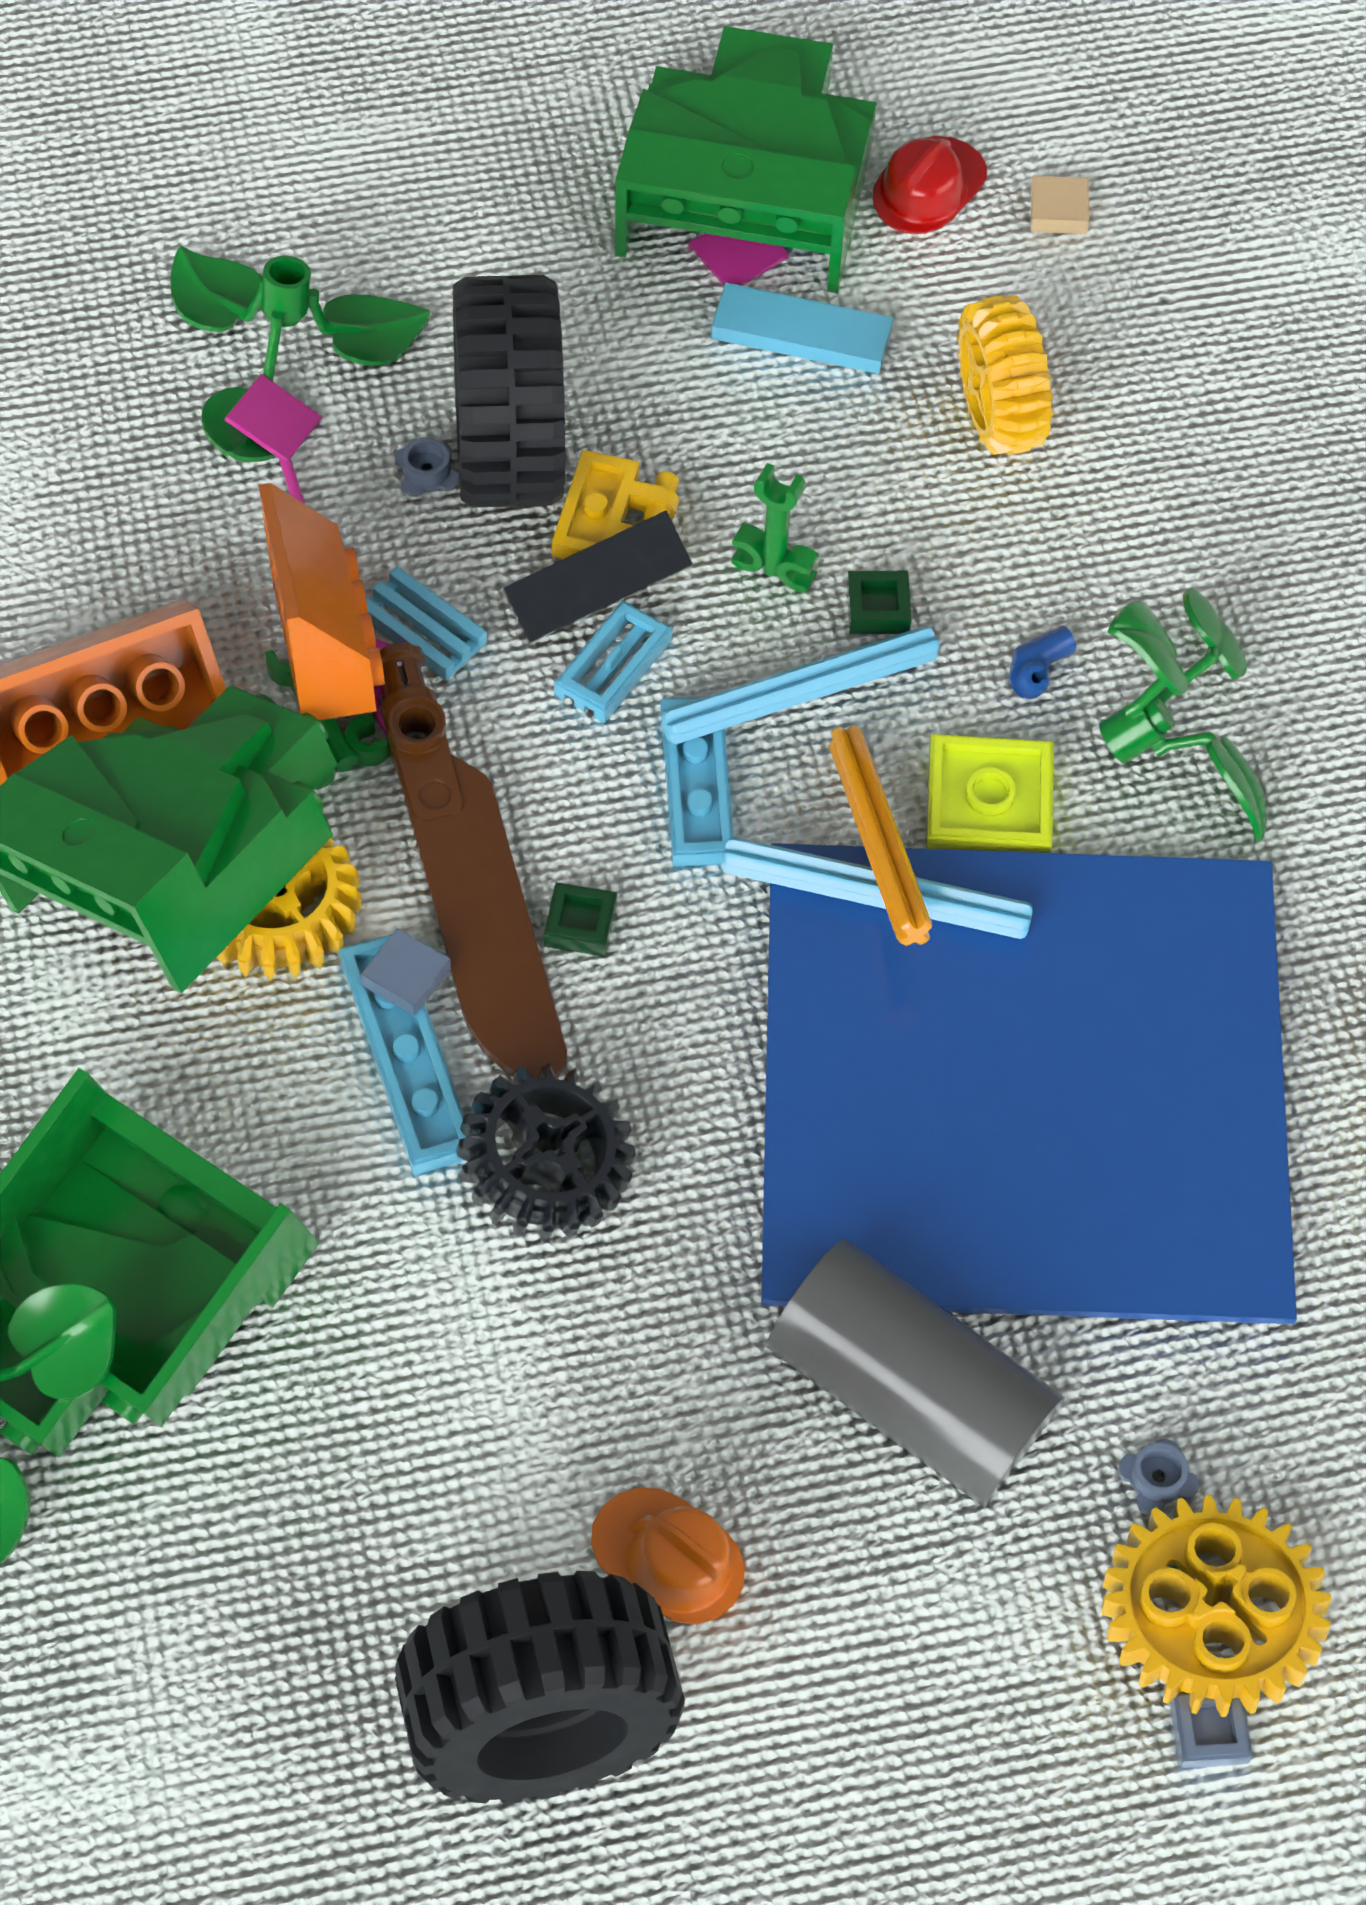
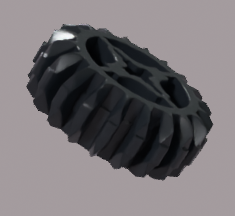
(524, 1110)

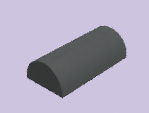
(913, 1371)

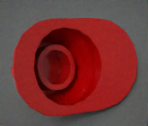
(928, 183)

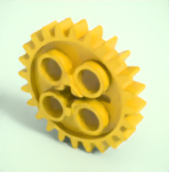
(1174, 1642)

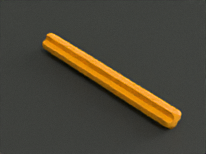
(880, 836)

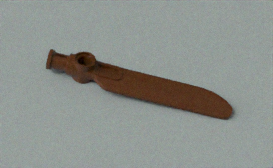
(470, 879)

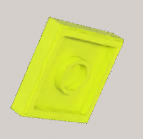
(990, 794)

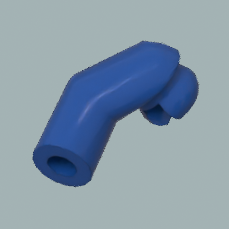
(1032, 661)

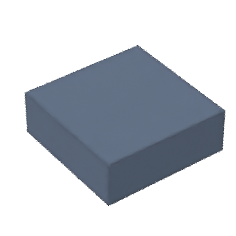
(405, 971)
(1207, 1737)

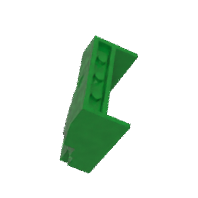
(749, 150)
(170, 825)
(155, 1228)

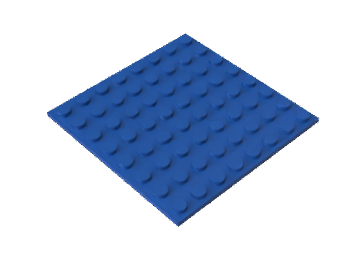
(1039, 1111)

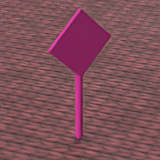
(736, 259)
(275, 423)

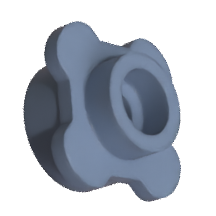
(426, 454)
(1161, 1457)

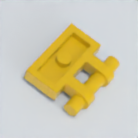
(601, 498)

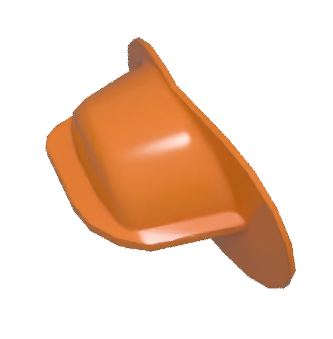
(670, 1553)

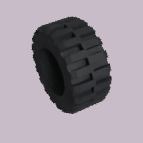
(509, 390)
(538, 1687)

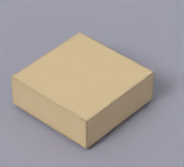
(1059, 204)

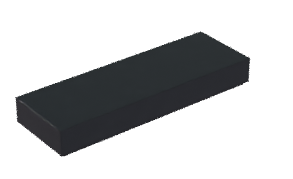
(597, 577)

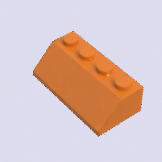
(320, 609)
(104, 680)

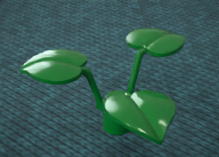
(219, 291)
(1147, 719)
(69, 1348)

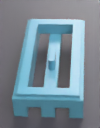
(435, 607)
(588, 697)

